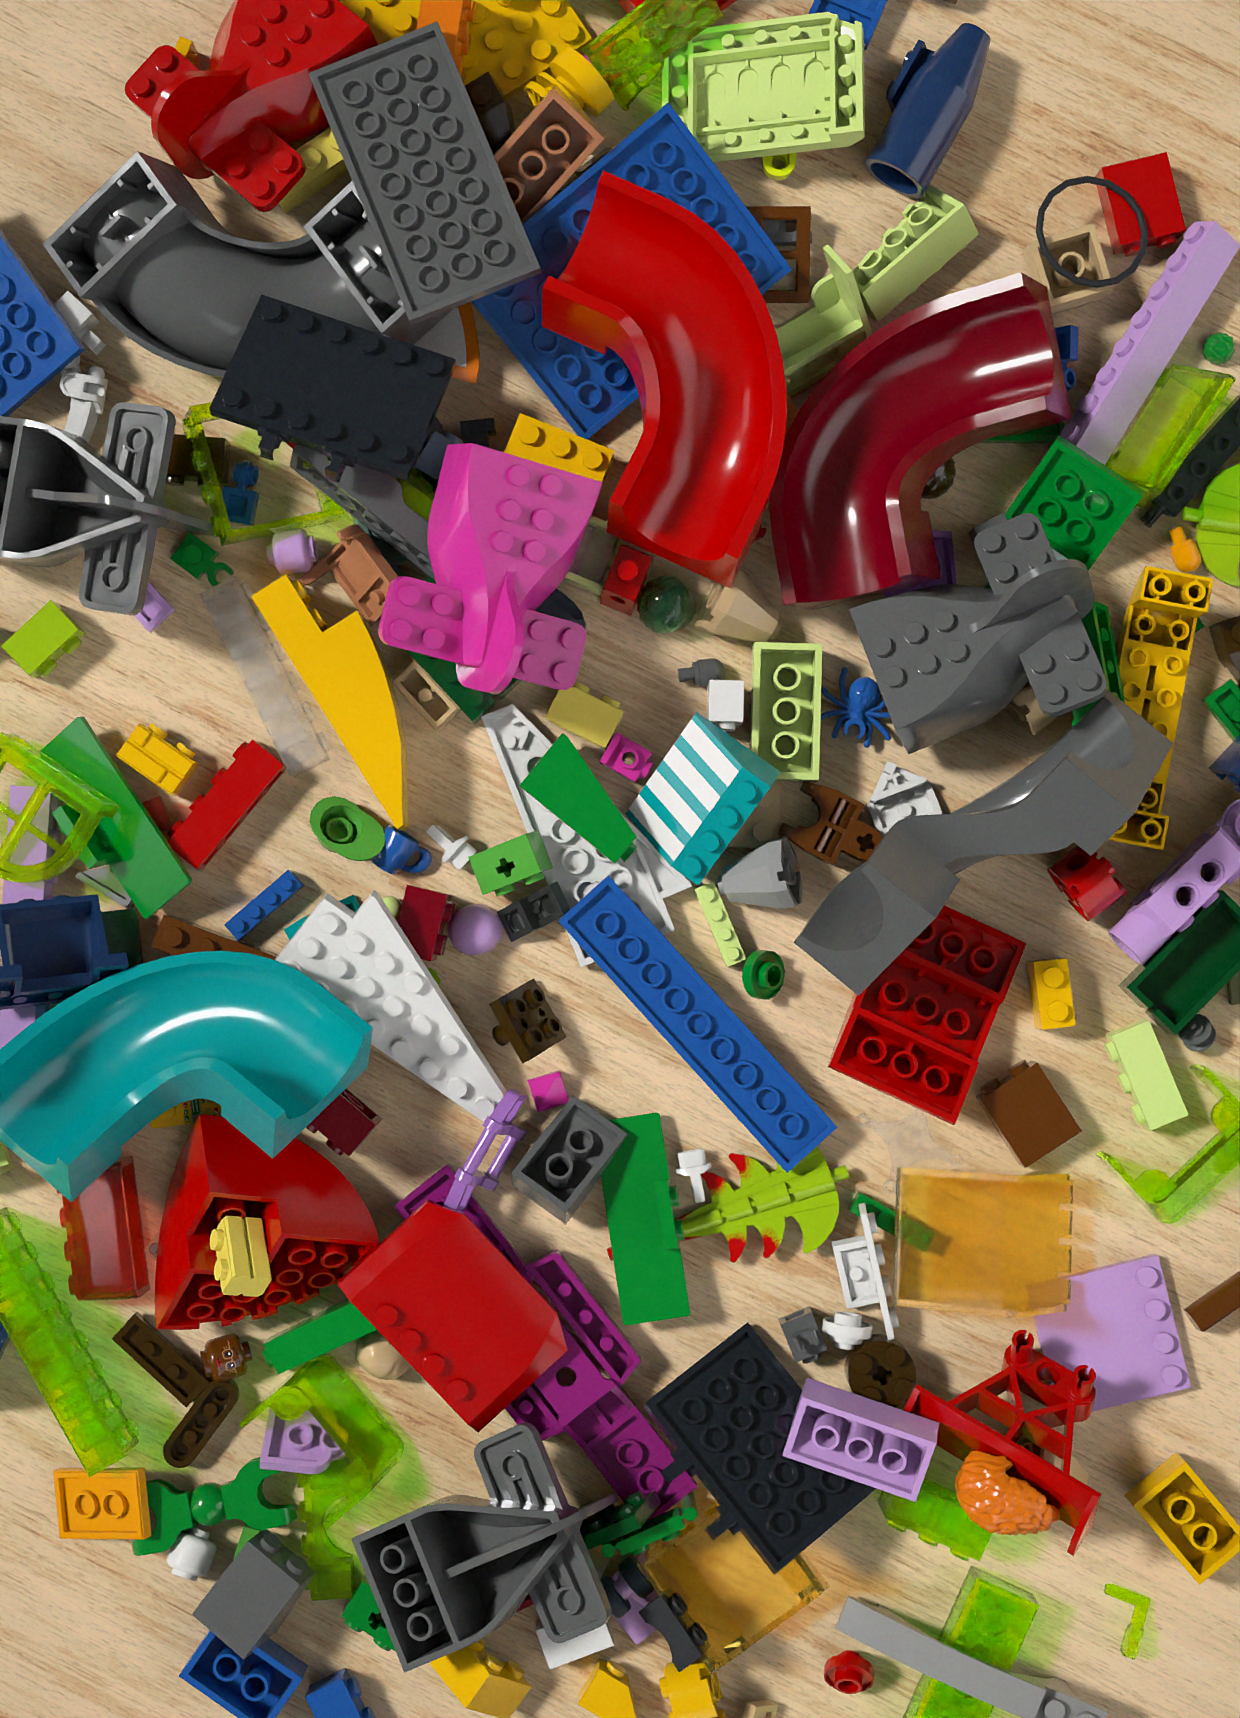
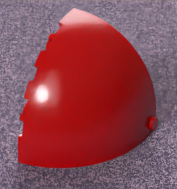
(308, 1213)

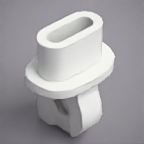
(456, 850)
(693, 1164)

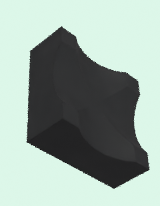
(664, 1617)

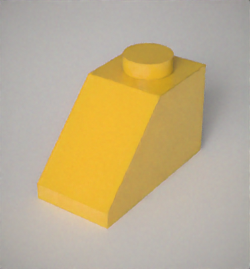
(608, 1692)

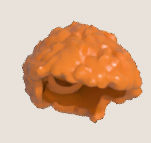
(1000, 1501)

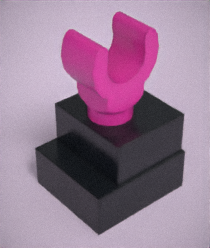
(478, 431)

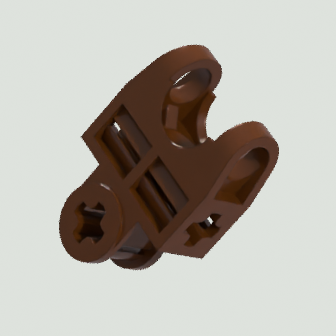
(830, 805)

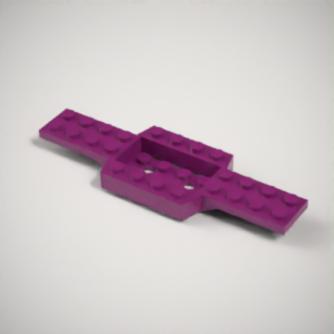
(593, 1408)

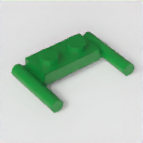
(664, 1527)

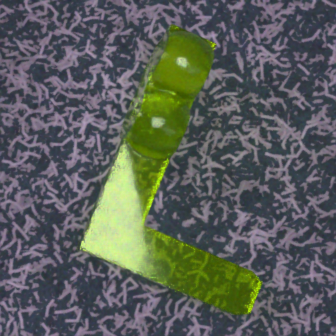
(1134, 1631)

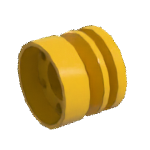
(576, 79)

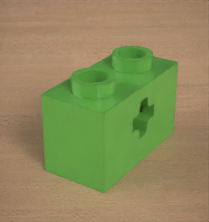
(493, 867)

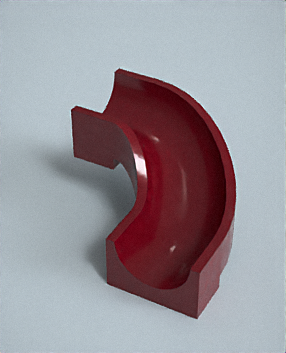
(888, 419)

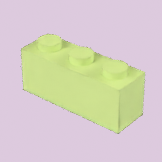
(1145, 1075)

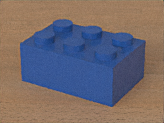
(245, 1686)

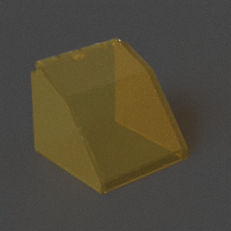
(982, 1241)

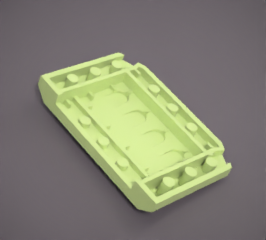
(770, 86)

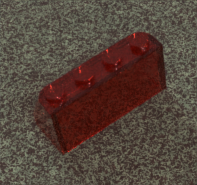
(106, 1237)

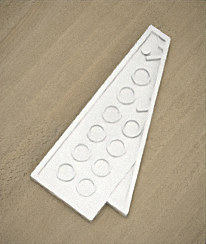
(575, 862)
(383, 980)

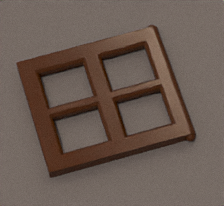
(802, 215)

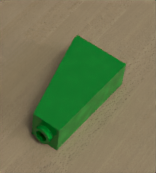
(575, 796)
(315, 1336)

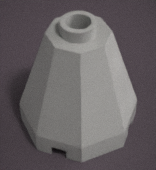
(764, 877)

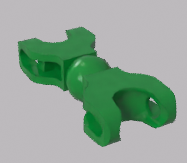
(211, 1505)

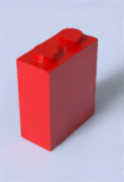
(1154, 190)

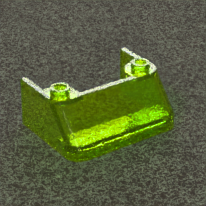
(1173, 1197)
(348, 1419)

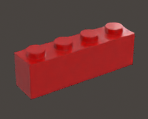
(226, 804)

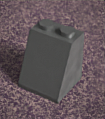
(254, 1594)

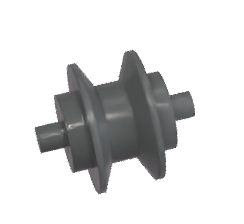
(1198, 1034)

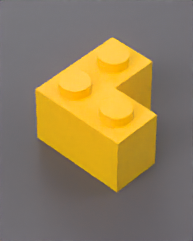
(483, 1680)

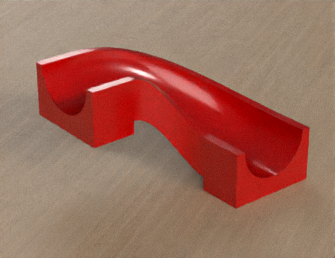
(704, 368)

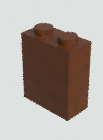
(1027, 1112)

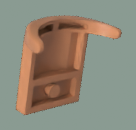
(358, 570)

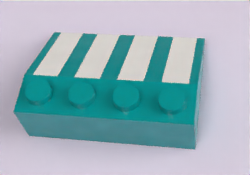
(700, 797)

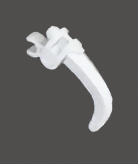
(86, 396)

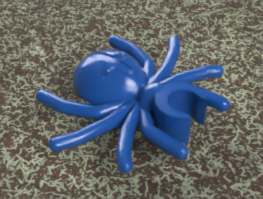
(858, 707)

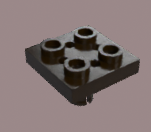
(526, 1021)

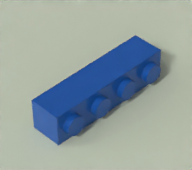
(264, 905)

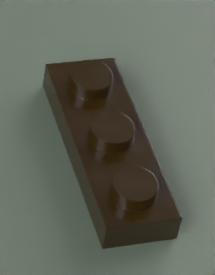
(161, 1359)

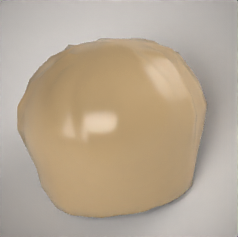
(380, 1357)

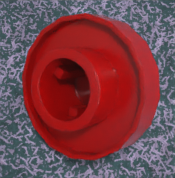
(849, 1672)

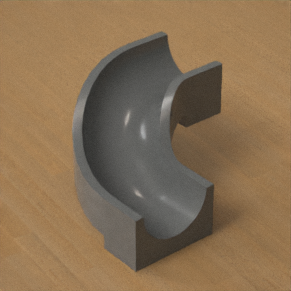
(190, 286)

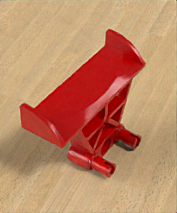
(1065, 1402)

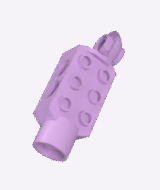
(1155, 910)

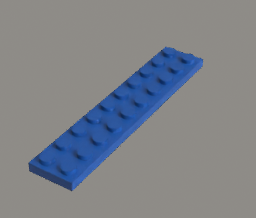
(697, 1024)

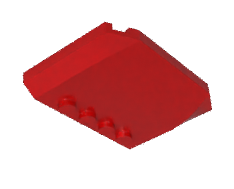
(457, 1311)

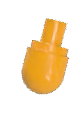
(1184, 551)

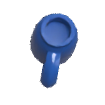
(398, 850)

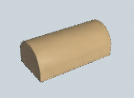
(426, 696)

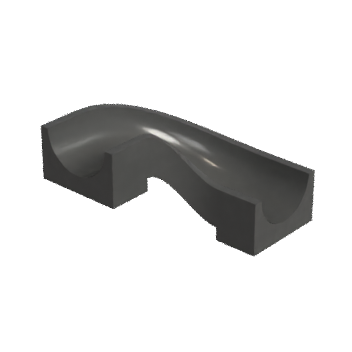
(1064, 797)

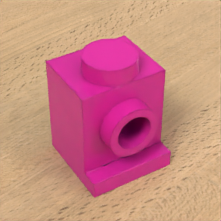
(613, 758)

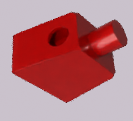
(626, 579)

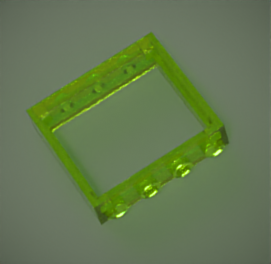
(212, 493)

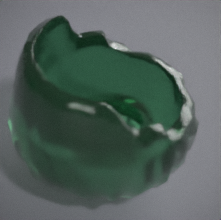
(666, 605)

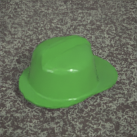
(346, 829)

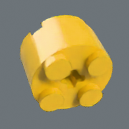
(692, 1691)

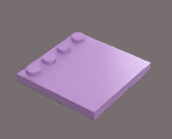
(1119, 1328)

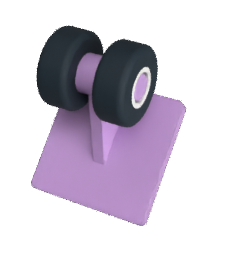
(628, 1594)

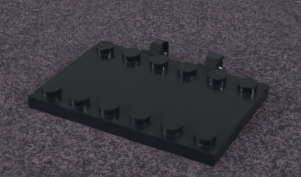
(332, 389)
(731, 1430)

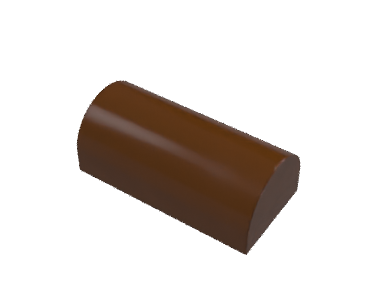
(1215, 1304)

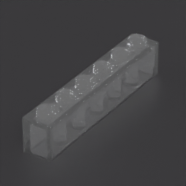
(265, 676)

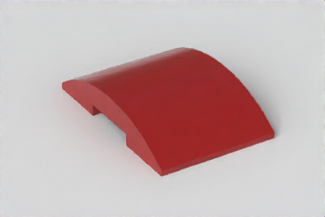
(929, 1015)

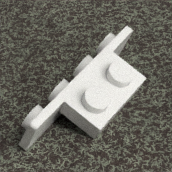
(860, 1273)

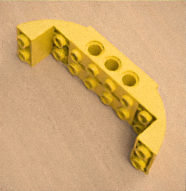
(1153, 671)

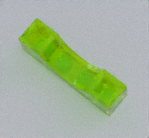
(332, 1565)

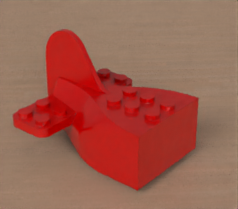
(252, 97)

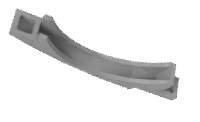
(997, 1686)

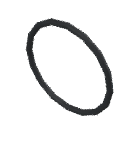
(1082, 281)

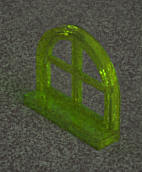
(64, 785)

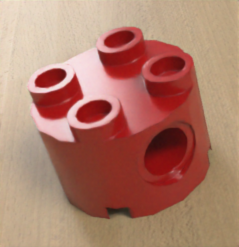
(1086, 882)

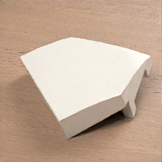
(900, 796)

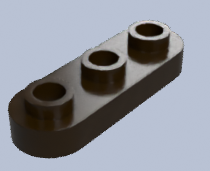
(194, 1434)

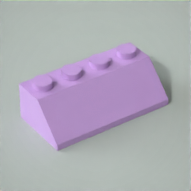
(861, 1439)

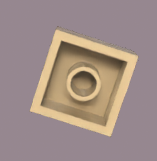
(1078, 253)

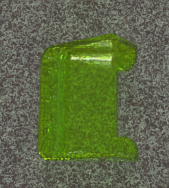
(1169, 427)

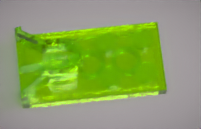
(643, 41)

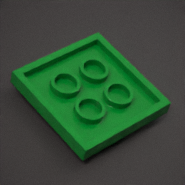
(1076, 501)

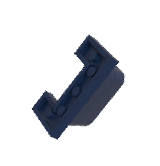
(52, 950)

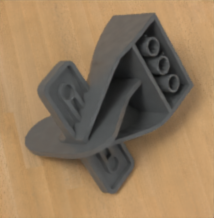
(72, 500)
(964, 651)
(471, 1561)

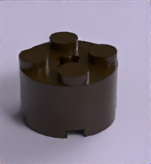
(898, 1378)

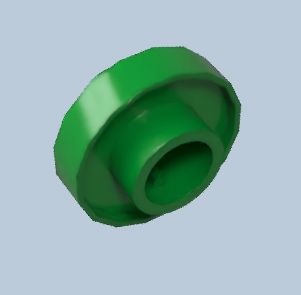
(763, 974)

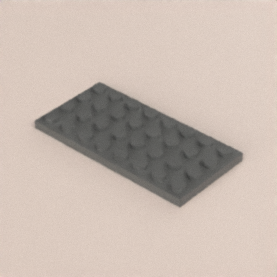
(424, 173)

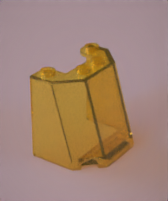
(729, 1588)

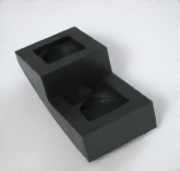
(534, 911)

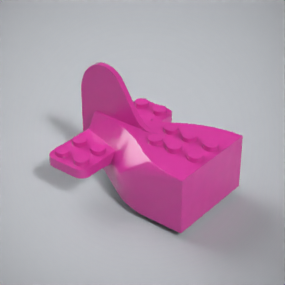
(497, 550)

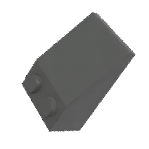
(568, 1159)

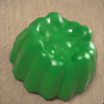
(1218, 348)

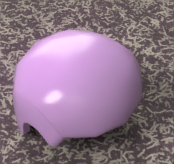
(475, 929)

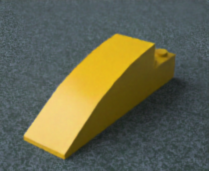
(349, 685)

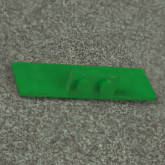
(128, 840)
(645, 1225)

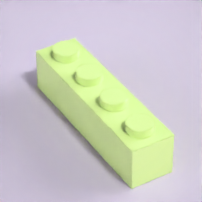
(720, 924)

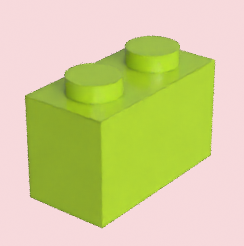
(44, 640)

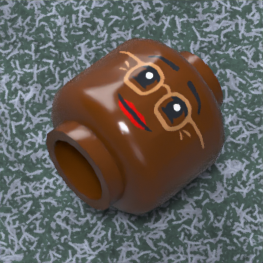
(225, 1357)

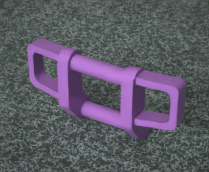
(497, 1123)

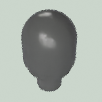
(702, 671)

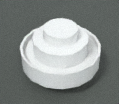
(846, 1329)

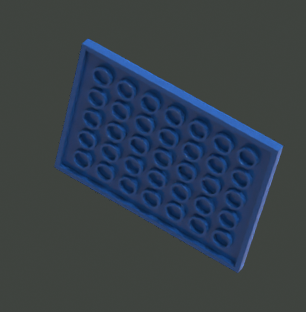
(667, 161)

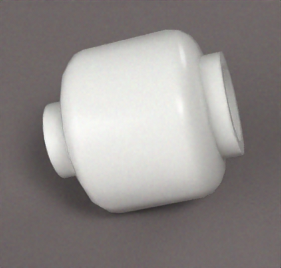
(192, 1554)

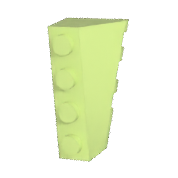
(913, 251)

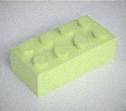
(787, 708)

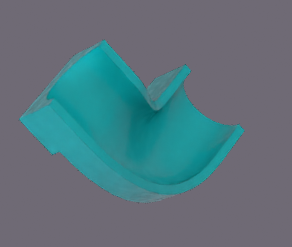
(172, 1033)

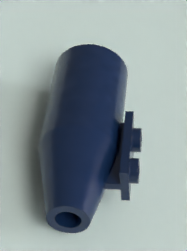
(928, 110)

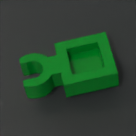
(198, 559)

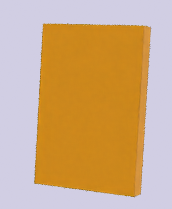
(102, 1506)

